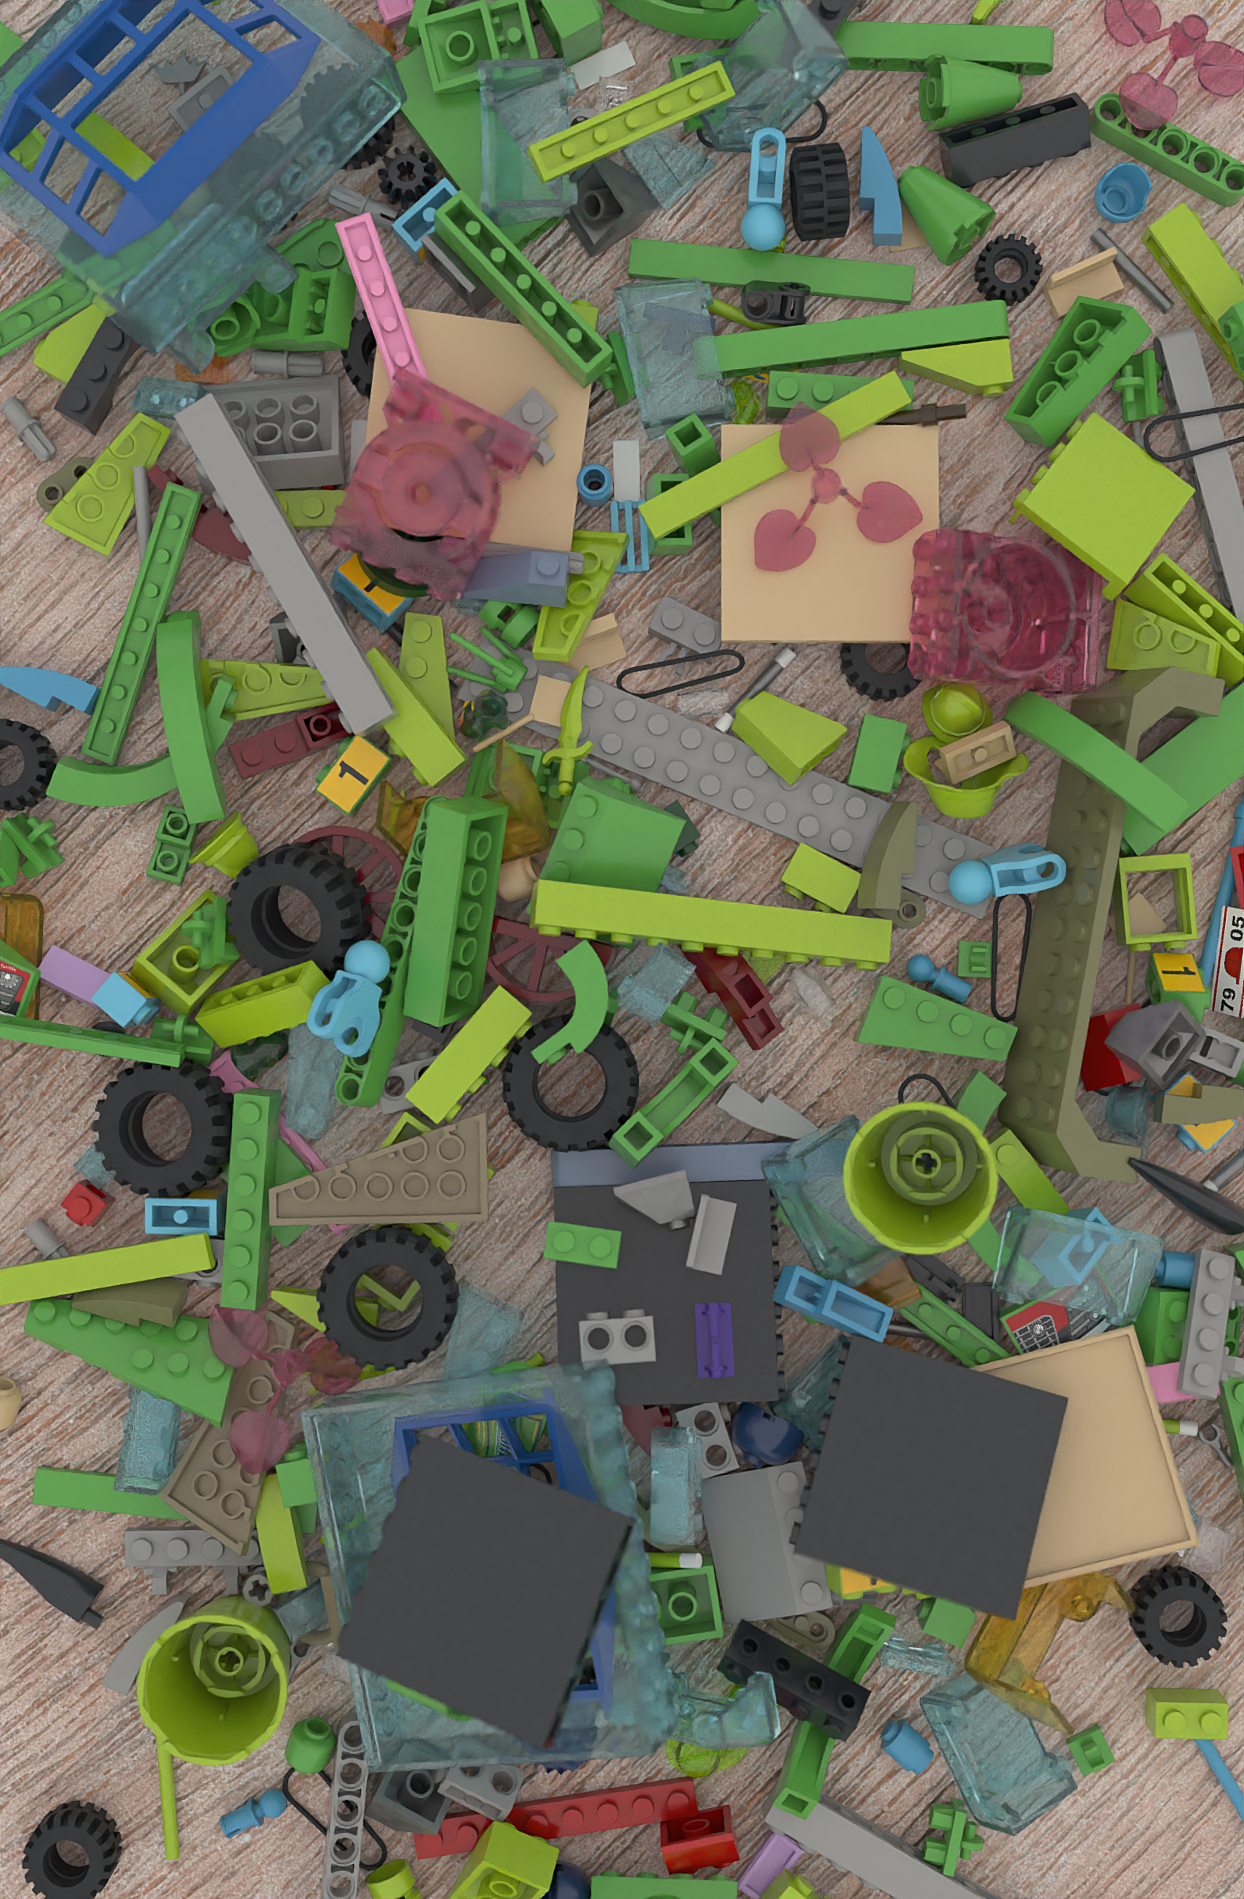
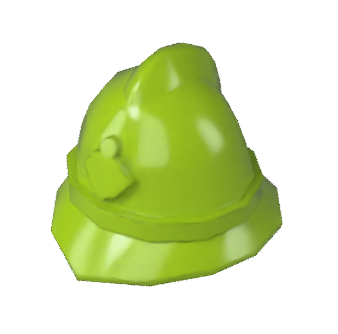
(955, 711)
(229, 847)

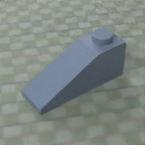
(522, 578)

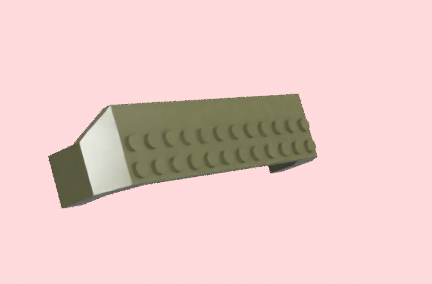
(1072, 925)

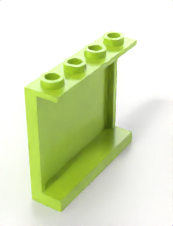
(1104, 500)

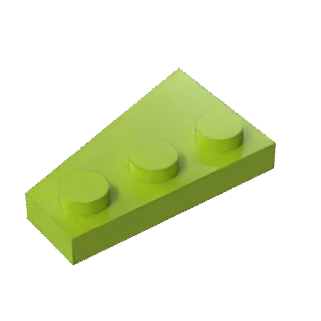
(1151, 641)

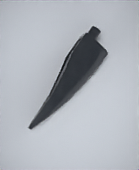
(1193, 1198)
(56, 1582)

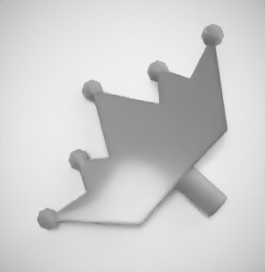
(181, 72)

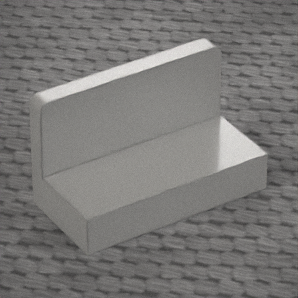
(711, 1235)

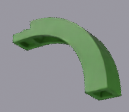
(690, 18)
(186, 717)
(1097, 758)
(131, 784)
(977, 1102)
(810, 1748)

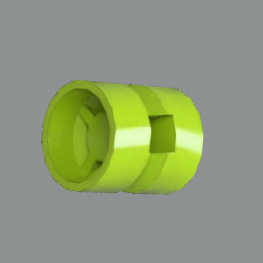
(393, 1881)

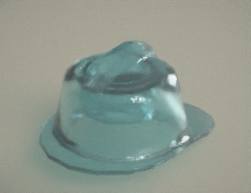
(1128, 1114)

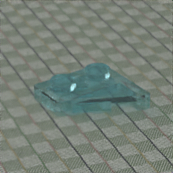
(666, 167)

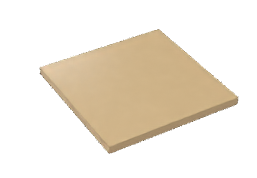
(494, 368)
(848, 584)
(1113, 1470)

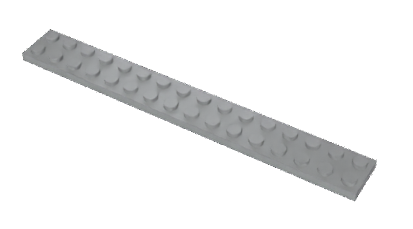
(734, 777)

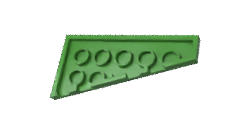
(151, 1357)

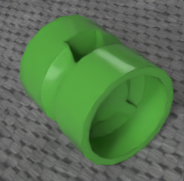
(518, 628)

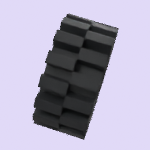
(1014, 249)

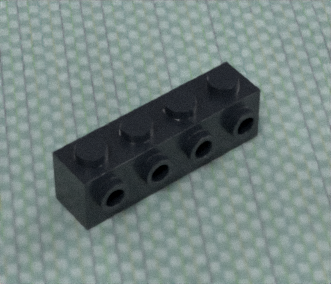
(1015, 140)
(800, 1682)

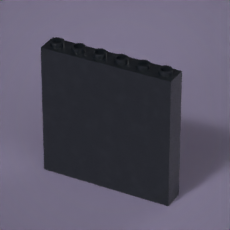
(656, 1279)
(930, 1477)
(486, 1590)

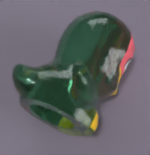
(483, 713)
(261, 1054)

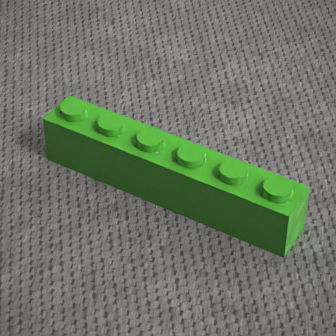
(522, 289)
(247, 1215)

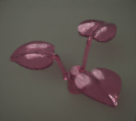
(1148, 101)
(813, 440)
(239, 1334)

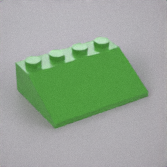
(612, 842)

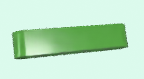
(1179, 166)

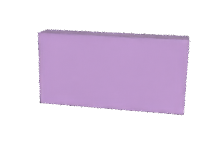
(72, 975)
(767, 1863)

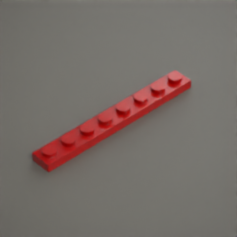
(569, 1815)

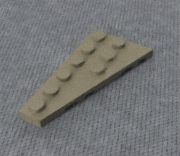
(412, 1181)
(209, 1479)

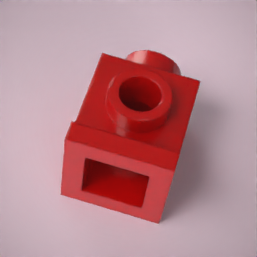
(87, 1203)

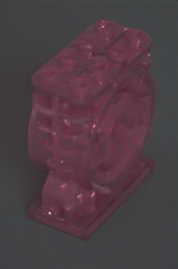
(446, 562)
(1036, 604)

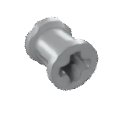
(257, 1594)

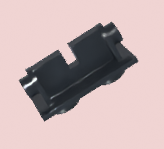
(935, 1275)

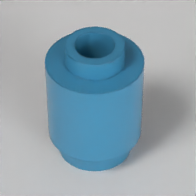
(591, 475)
(1175, 1269)
(906, 1746)

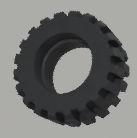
(324, 881)
(122, 1128)
(562, 1131)
(358, 1336)

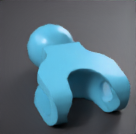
(763, 222)
(1005, 873)
(352, 999)

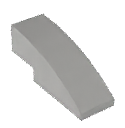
(768, 1114)
(126, 1666)

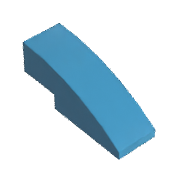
(879, 191)
(50, 688)
(832, 1303)

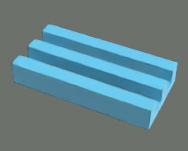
(628, 506)

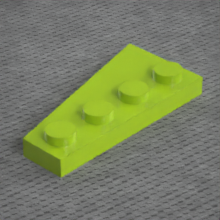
(104, 495)
(561, 627)
(424, 666)
(264, 686)

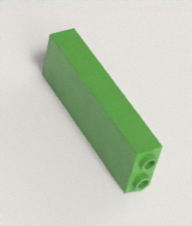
(451, 135)
(1196, 764)

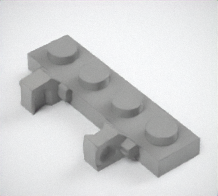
(530, 414)
(1203, 1352)
(169, 1547)

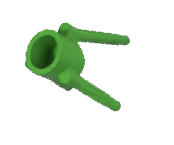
(507, 671)

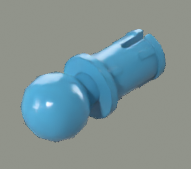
(921, 969)
(271, 1804)

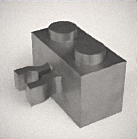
(684, 630)

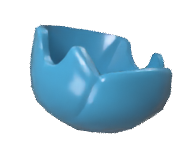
(1122, 192)

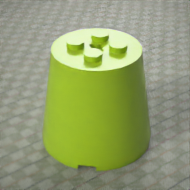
(903, 1199)
(202, 1698)

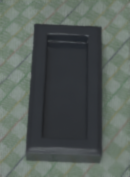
(982, 1308)

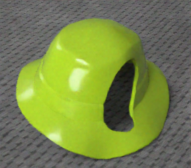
(975, 794)

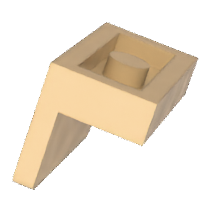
(1089, 278)
(598, 646)
(976, 753)

